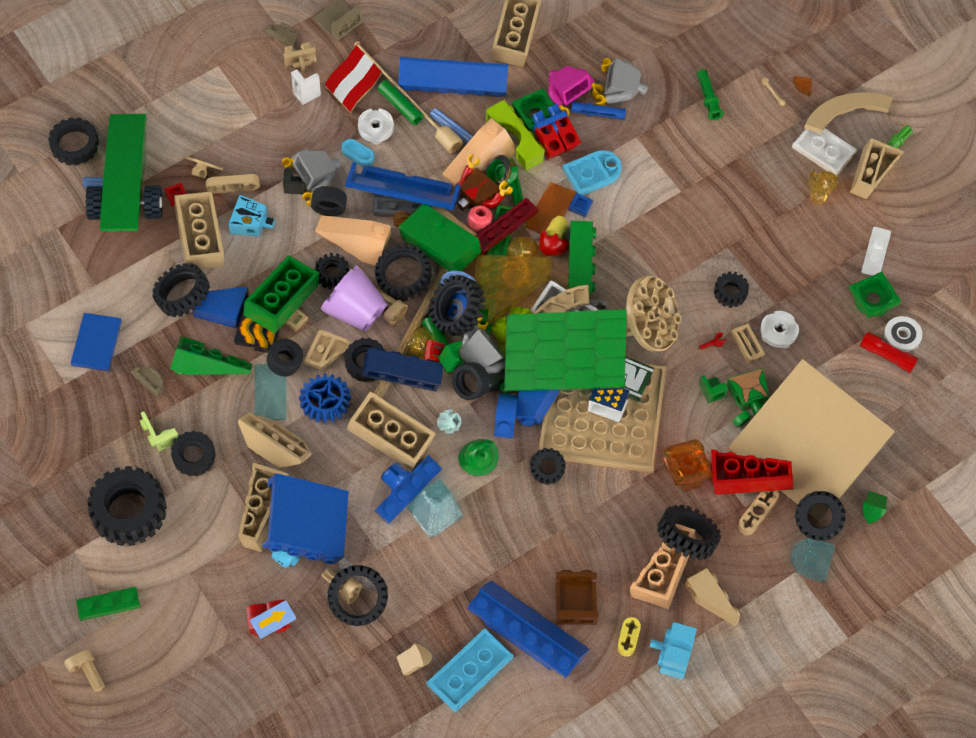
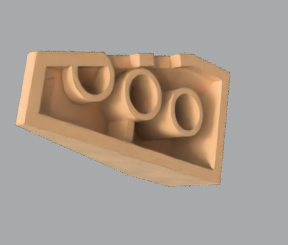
(486, 144)
(358, 237)

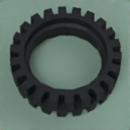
(397, 253)
(174, 277)
(343, 615)

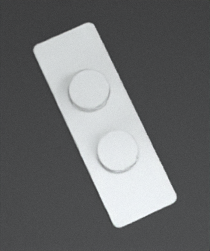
(876, 251)

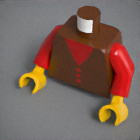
(479, 189)

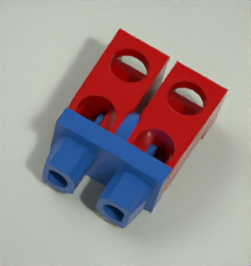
(555, 132)

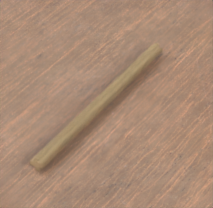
(416, 323)

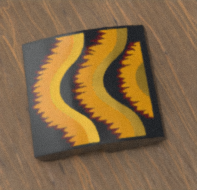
(254, 335)

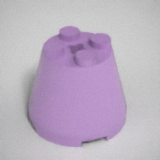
(355, 300)

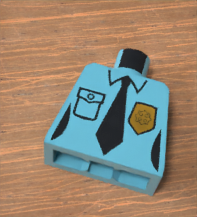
(249, 218)

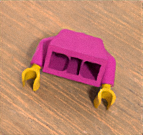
(570, 84)

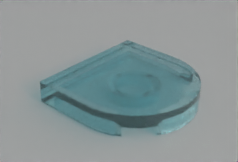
(812, 558)

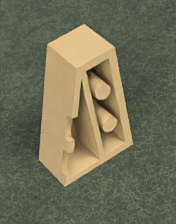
(873, 166)

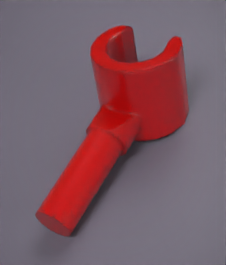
(718, 343)

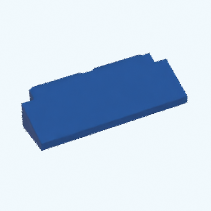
(403, 187)

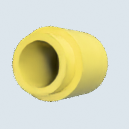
(558, 225)

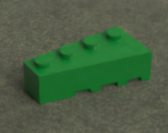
(581, 253)

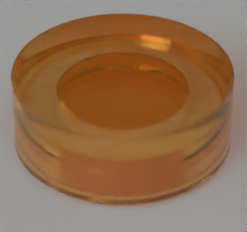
(400, 217)

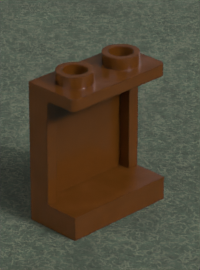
(576, 598)

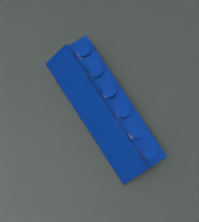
(453, 76)
(527, 629)

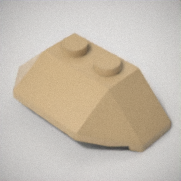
(273, 441)

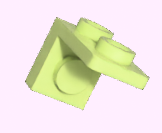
(161, 441)

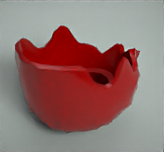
(552, 245)

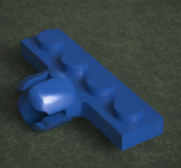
(405, 486)

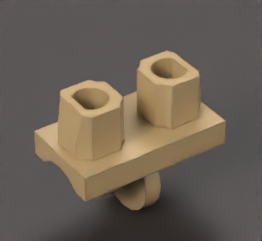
(301, 57)

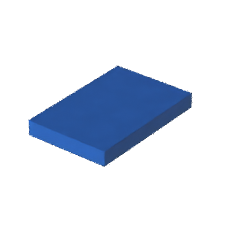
(96, 342)

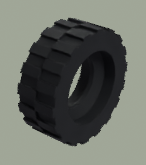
(353, 351)
(188, 439)

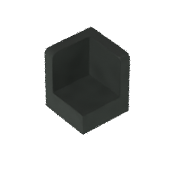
(293, 184)

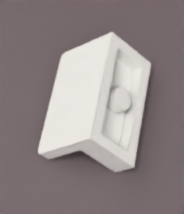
(307, 88)

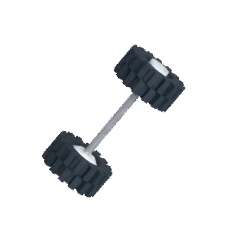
(152, 202)

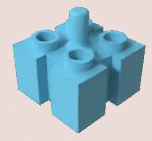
(675, 649)

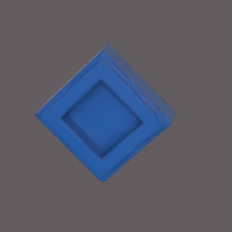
(580, 205)

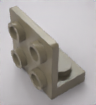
(339, 19)

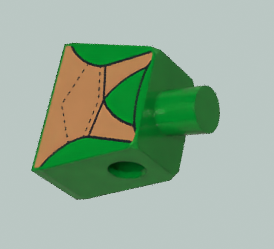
(749, 390)

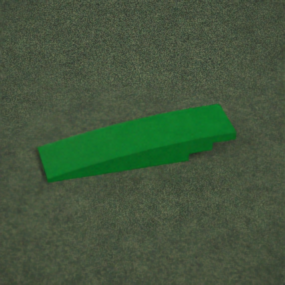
(123, 172)

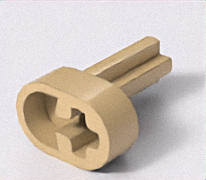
(395, 310)
(349, 590)
(85, 661)

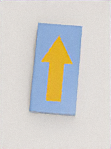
(273, 619)

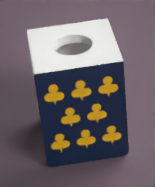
(609, 402)

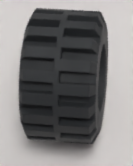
(804, 523)

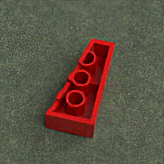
(749, 474)

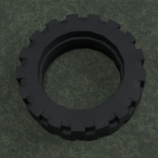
(68, 126)

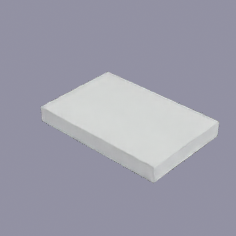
(825, 150)

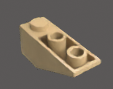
(708, 594)

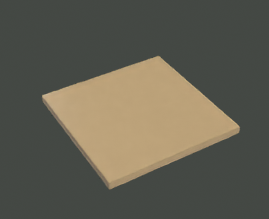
(816, 429)
(601, 441)

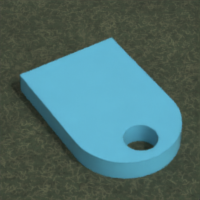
(592, 172)

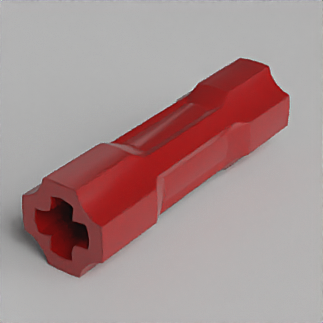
(876, 345)

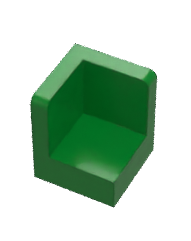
(450, 357)
(713, 389)

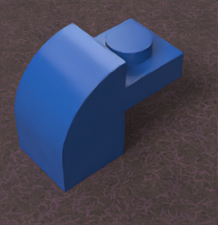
(505, 415)

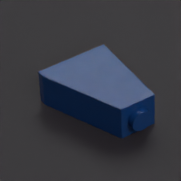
(223, 306)
(534, 405)

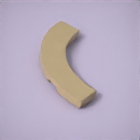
(846, 103)
(566, 300)

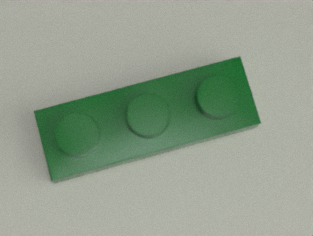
(108, 603)

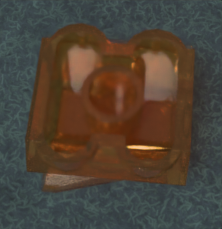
(687, 464)

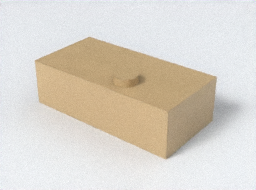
(515, 31)
(199, 230)
(391, 431)

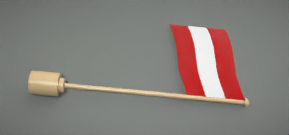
(358, 76)

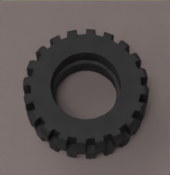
(121, 483)

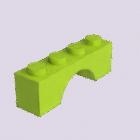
(528, 152)

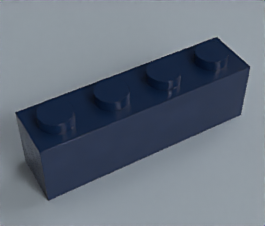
(402, 369)

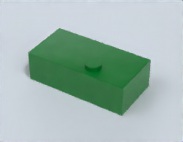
(440, 238)
(281, 294)

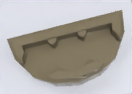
(283, 33)
(150, 379)

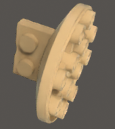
(652, 314)

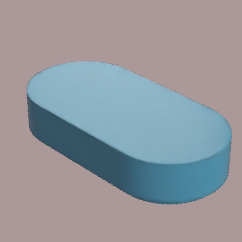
(357, 152)

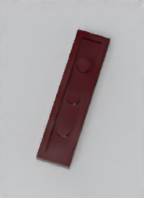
(506, 224)

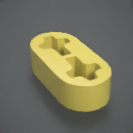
(624, 635)

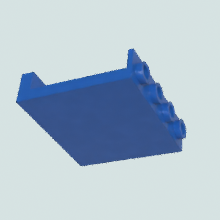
(307, 519)

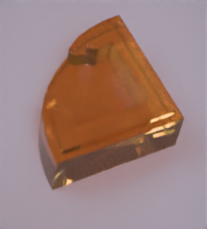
(803, 84)

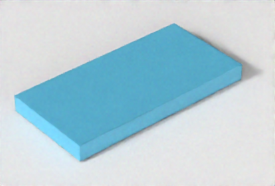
(469, 670)

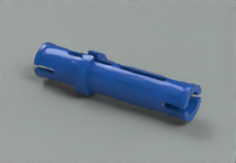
(598, 110)

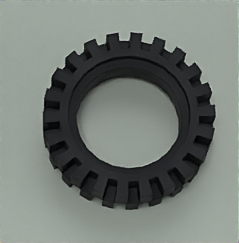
(472, 309)
(684, 543)

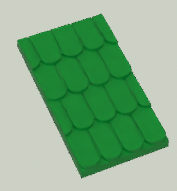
(565, 350)

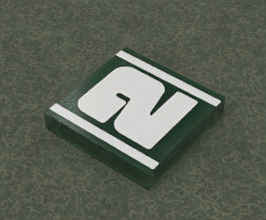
(636, 378)

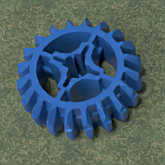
(314, 392)

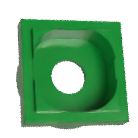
(534, 100)
(874, 284)

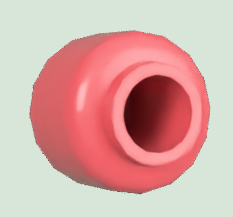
(479, 218)

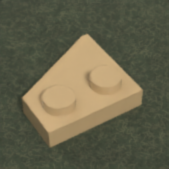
(326, 349)

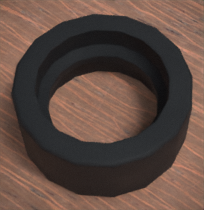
(321, 201)
(481, 376)

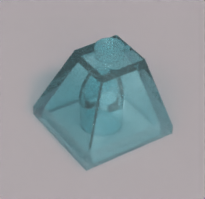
(435, 508)

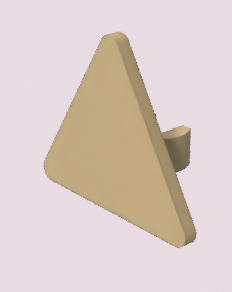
(201, 167)

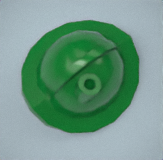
(478, 457)

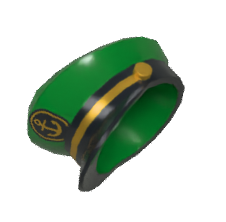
(502, 169)

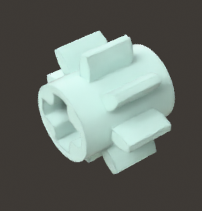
(449, 421)

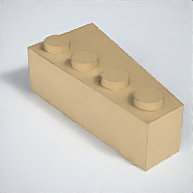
(255, 518)

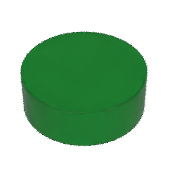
(741, 419)

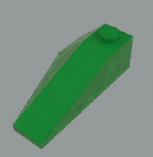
(195, 359)

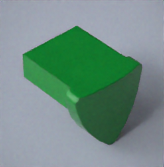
(874, 507)

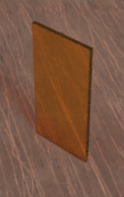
(552, 204)

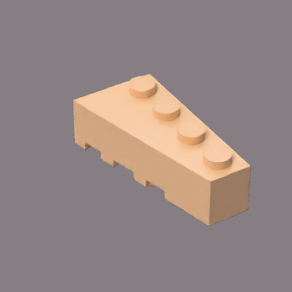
(662, 574)

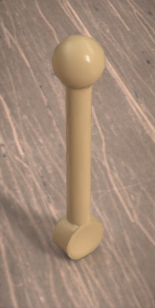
(765, 81)

